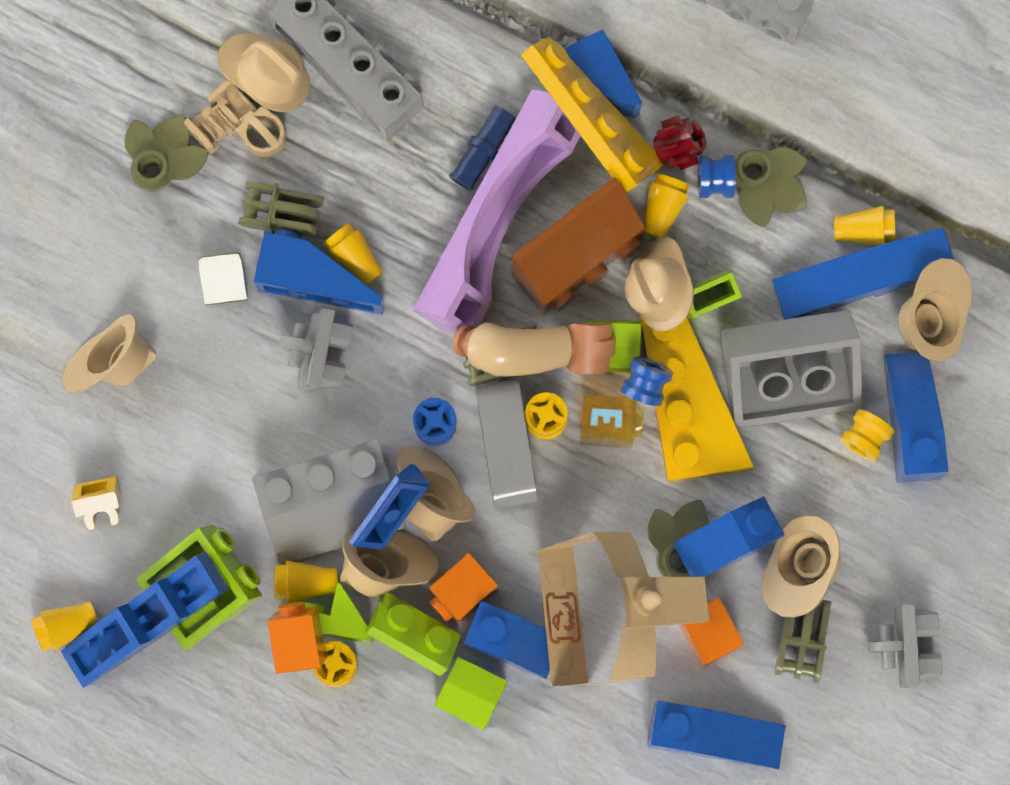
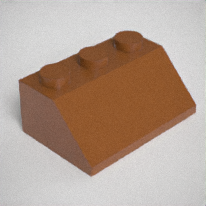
(578, 248)

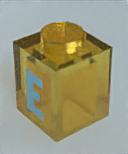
(610, 421)

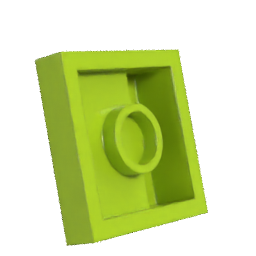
(239, 578)

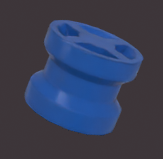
(716, 176)
(647, 381)
(433, 411)

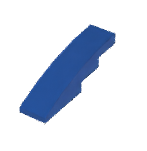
(860, 274)
(144, 619)

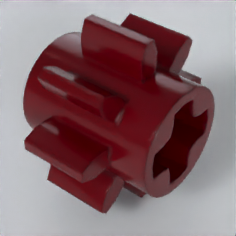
(679, 142)

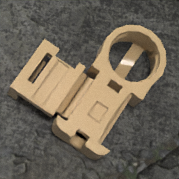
(234, 112)

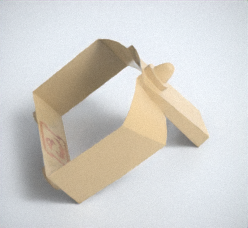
(647, 605)

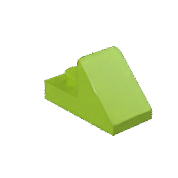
(344, 619)

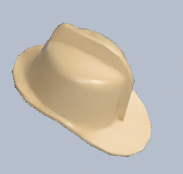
(265, 70)
(660, 285)
(937, 311)
(110, 357)
(443, 501)
(801, 567)
(378, 571)

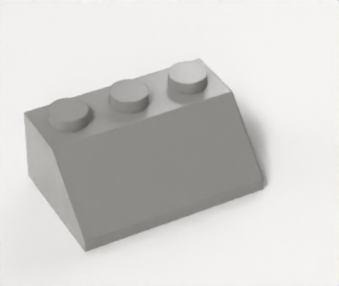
(792, 368)
(321, 500)

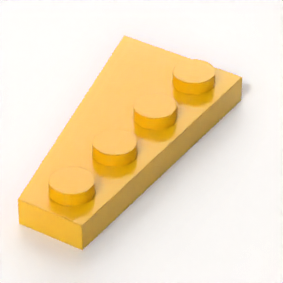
(596, 119)
(693, 419)

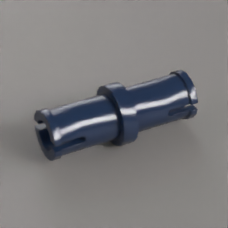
(482, 148)

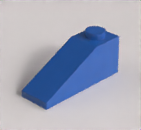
(303, 272)
(916, 419)
(716, 735)

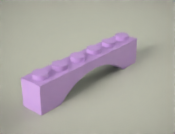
(462, 279)

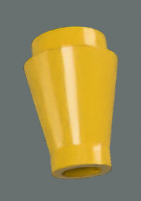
(664, 204)
(866, 227)
(353, 253)
(303, 581)
(62, 625)

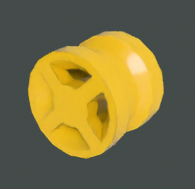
(549, 408)
(867, 435)
(335, 663)

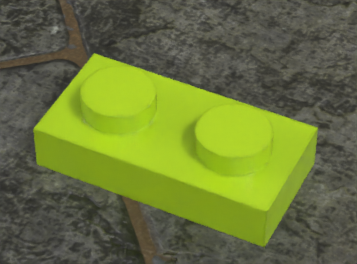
(413, 634)

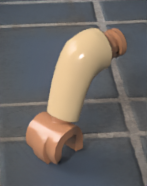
(521, 352)

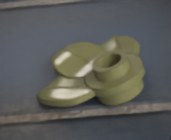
(164, 147)
(774, 188)
(666, 530)

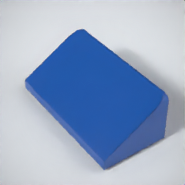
(391, 509)

